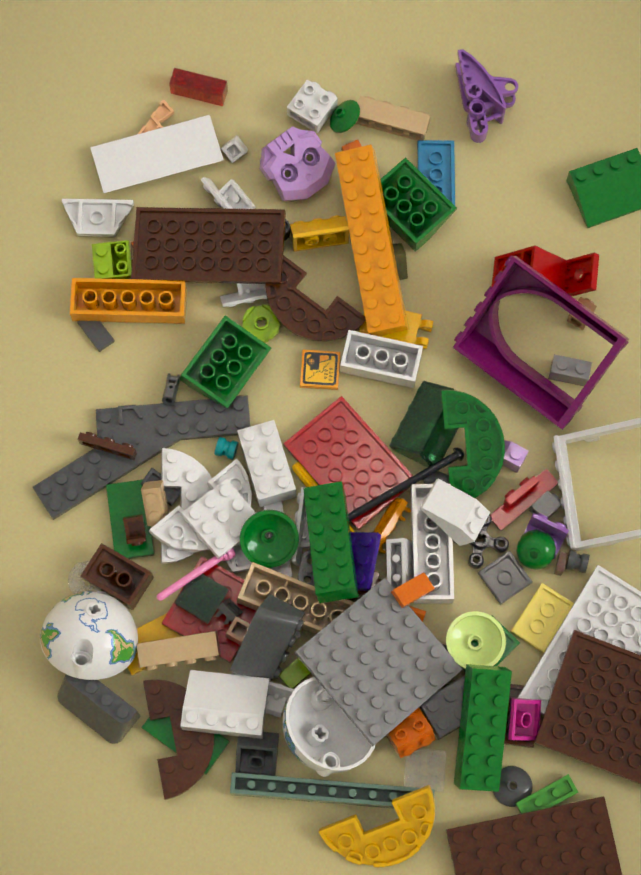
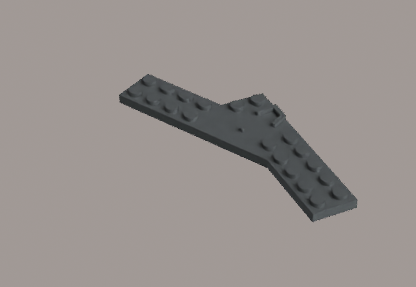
(148, 430)

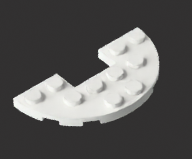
(182, 472)
(178, 534)

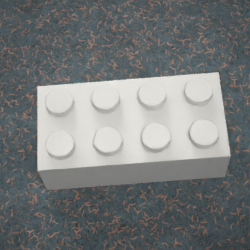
(381, 359)
(267, 463)

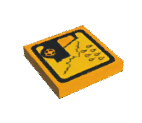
(320, 369)

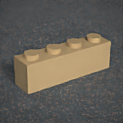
(393, 118)
(178, 649)

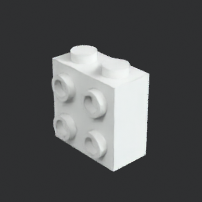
(312, 106)

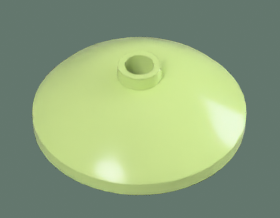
(477, 627)

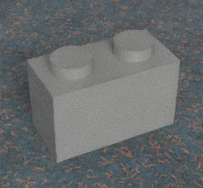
(570, 370)

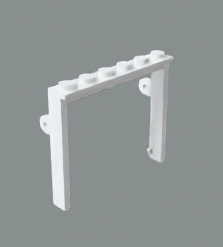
(565, 484)

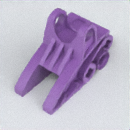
(485, 94)

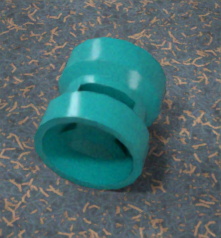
(226, 448)

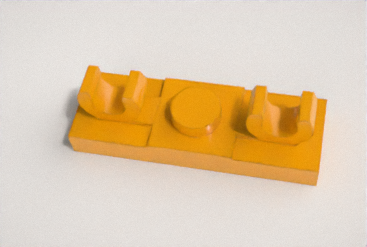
(389, 519)

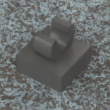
(229, 609)

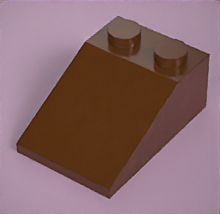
(117, 576)

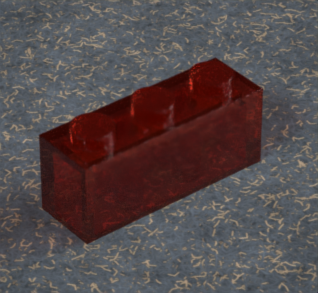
(198, 87)

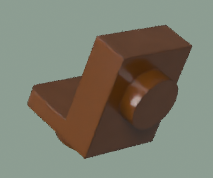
(134, 529)

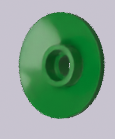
(344, 116)

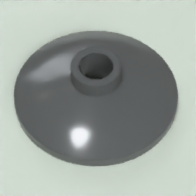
(510, 796)

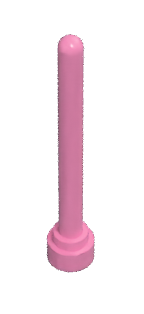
(194, 574)

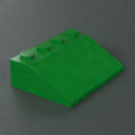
(607, 187)
(414, 204)
(225, 362)

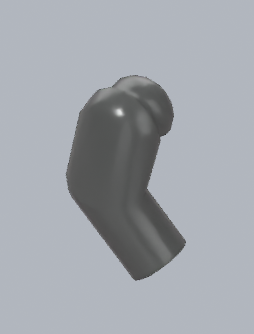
(437, 475)

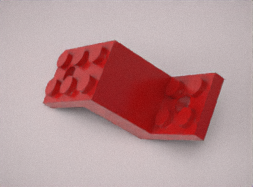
(556, 269)

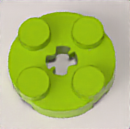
(259, 313)

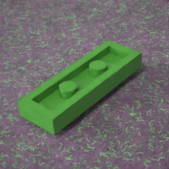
(548, 796)

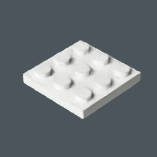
(219, 518)

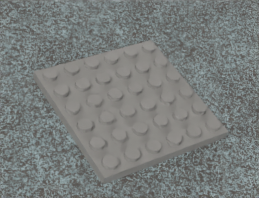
(378, 662)

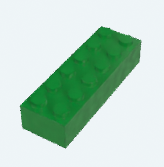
(330, 542)
(482, 727)

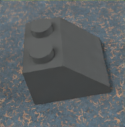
(257, 754)

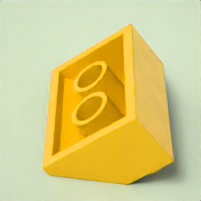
(319, 233)

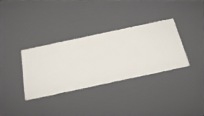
(156, 154)

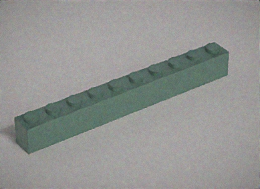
(316, 790)

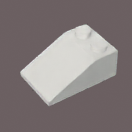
(455, 512)

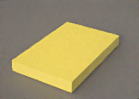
(542, 618)

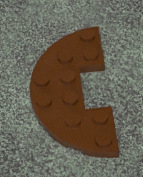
(303, 315)
(192, 747)

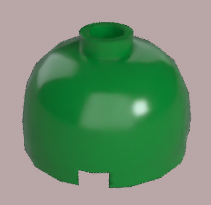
(536, 549)

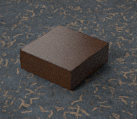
(560, 564)

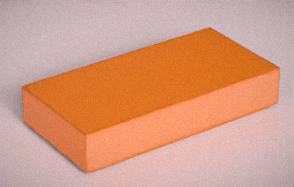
(412, 590)

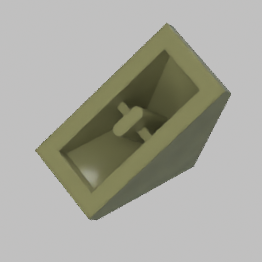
(400, 257)

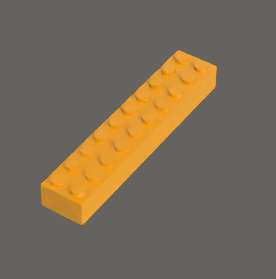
(371, 241)

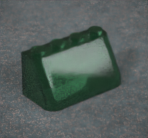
(423, 429)

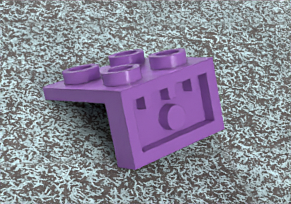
(555, 530)

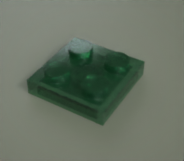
(201, 597)

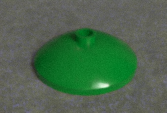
(273, 550)

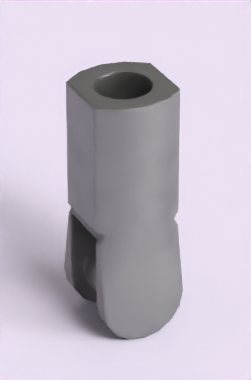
(171, 389)

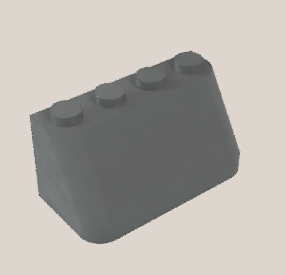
(268, 639)
(98, 707)

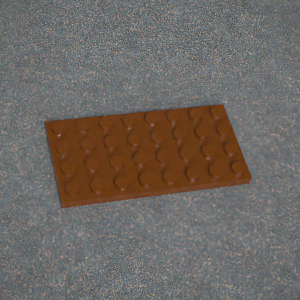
(209, 245)
(540, 842)

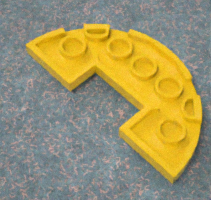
(388, 842)

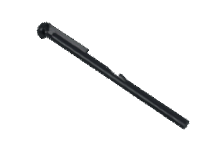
(457, 455)

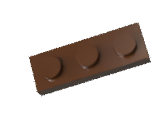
(107, 445)

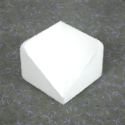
(234, 149)

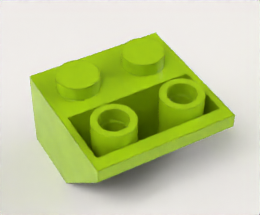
(112, 260)

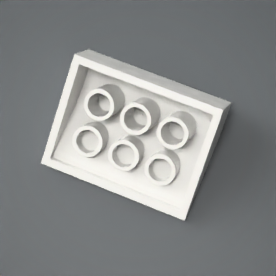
(225, 704)

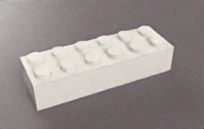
(431, 550)

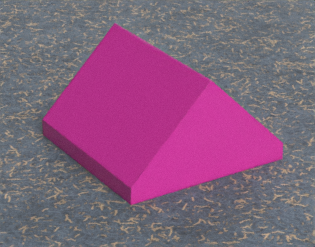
(523, 718)

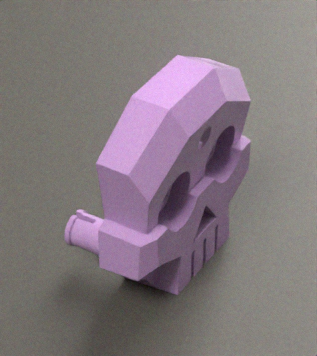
(305, 175)

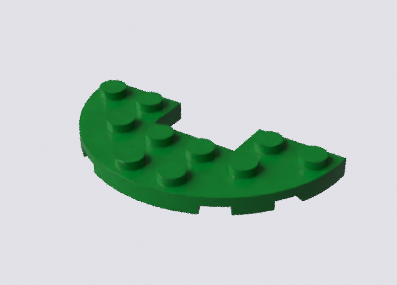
(483, 442)

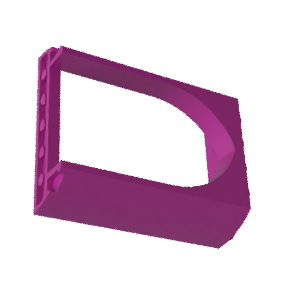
(487, 348)

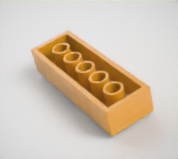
(128, 300)

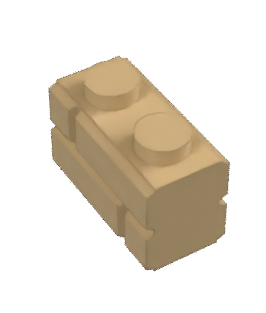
(154, 501)

